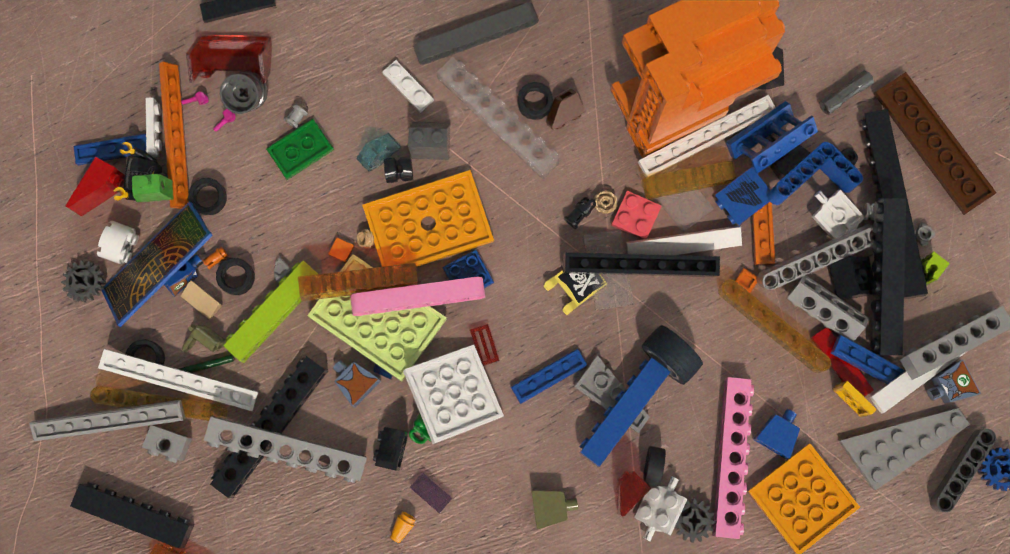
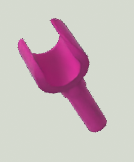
(199, 96)
(228, 117)

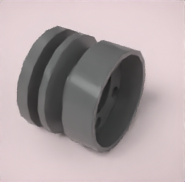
(234, 88)

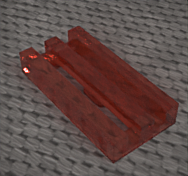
(479, 330)

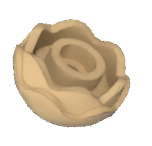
(608, 196)

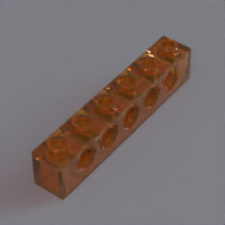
(356, 281)

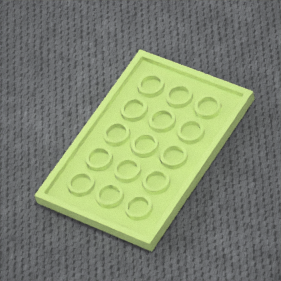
(387, 338)

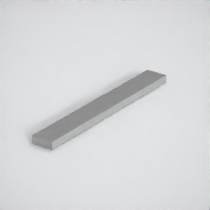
(107, 420)

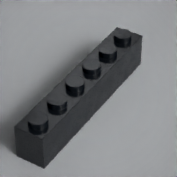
(131, 515)

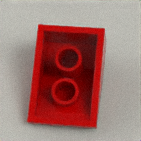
(95, 187)

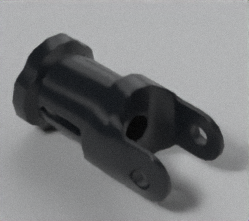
(581, 210)

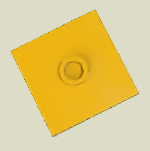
(854, 399)

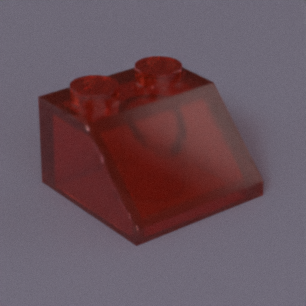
(630, 491)

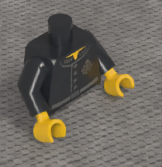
(137, 164)

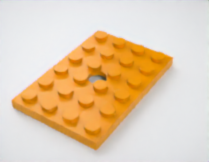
(449, 201)

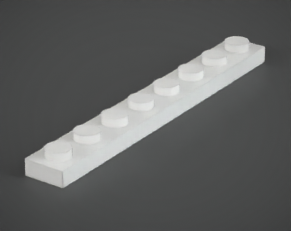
(705, 137)
(178, 379)

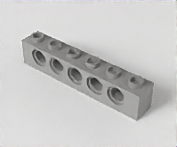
(915, 364)

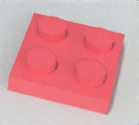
(636, 215)

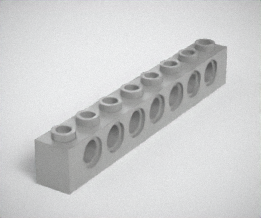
(351, 474)

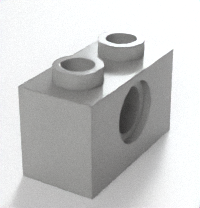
(178, 443)

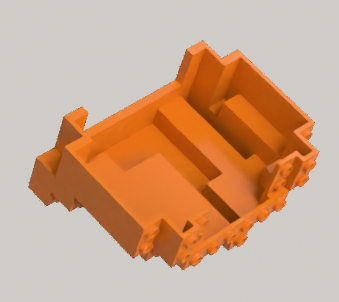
(695, 65)

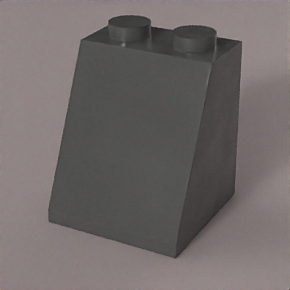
(429, 140)

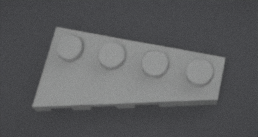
(603, 387)

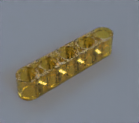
(689, 179)

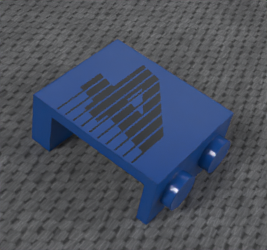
(743, 196)

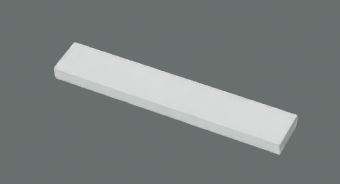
(687, 242)
(903, 386)

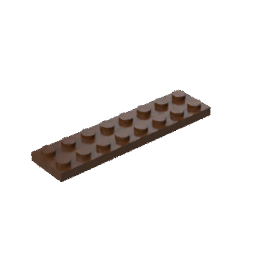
(935, 143)

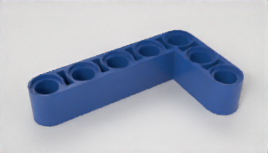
(827, 159)

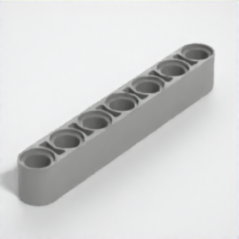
(810, 257)

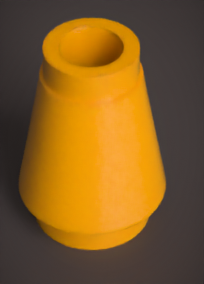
(402, 526)

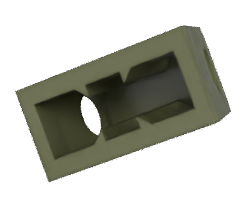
(551, 507)

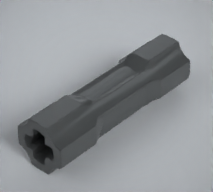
(856, 85)

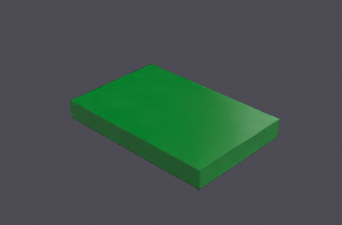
(300, 149)

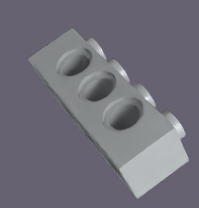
(855, 320)

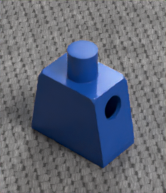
(779, 434)

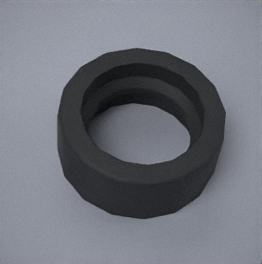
(534, 86)
(197, 186)
(224, 266)
(160, 356)
(654, 465)

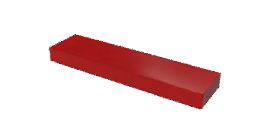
(825, 341)

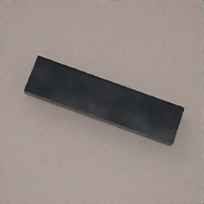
(222, 9)

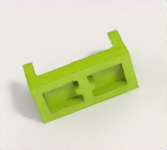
(933, 266)

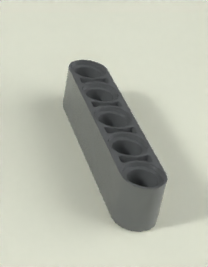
(971, 466)

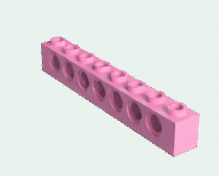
(725, 466)

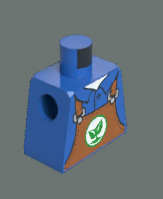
(183, 276)

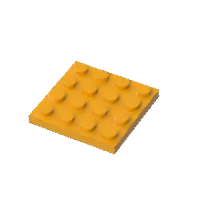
(803, 499)

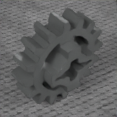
(90, 275)
(692, 530)

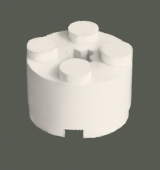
(117, 242)

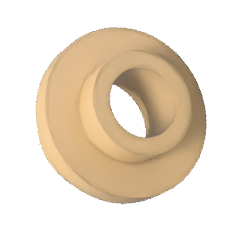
(365, 238)

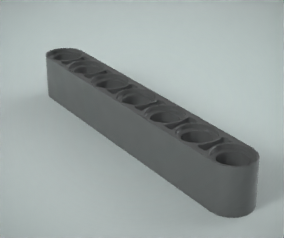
(475, 33)

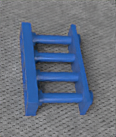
(765, 126)

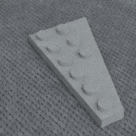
(893, 449)

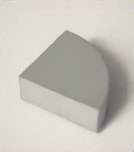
(281, 269)

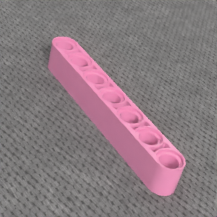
(417, 296)

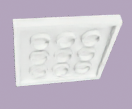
(453, 394)

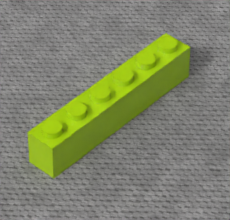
(269, 315)

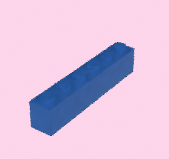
(625, 411)

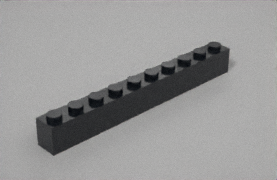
(891, 185)

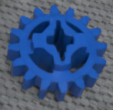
(992, 469)

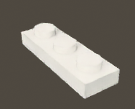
(408, 86)
(153, 127)

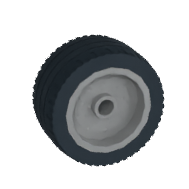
(673, 354)

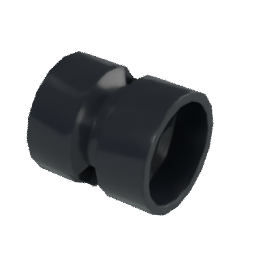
(391, 169)

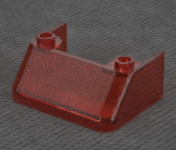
(229, 53)

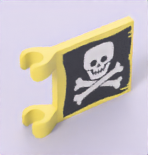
(576, 286)

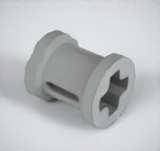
(295, 116)

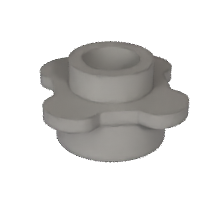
(929, 233)

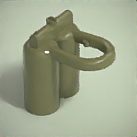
(205, 336)

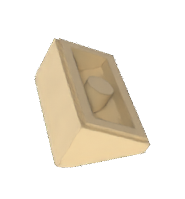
(201, 300)

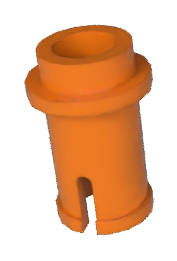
(216, 257)

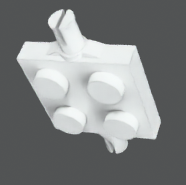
(837, 214)
(660, 509)

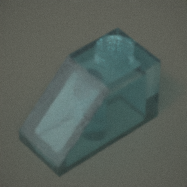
(376, 151)

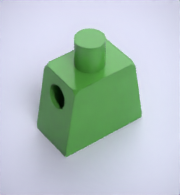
(149, 188)

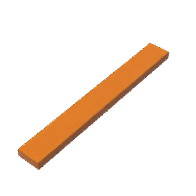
(174, 133)

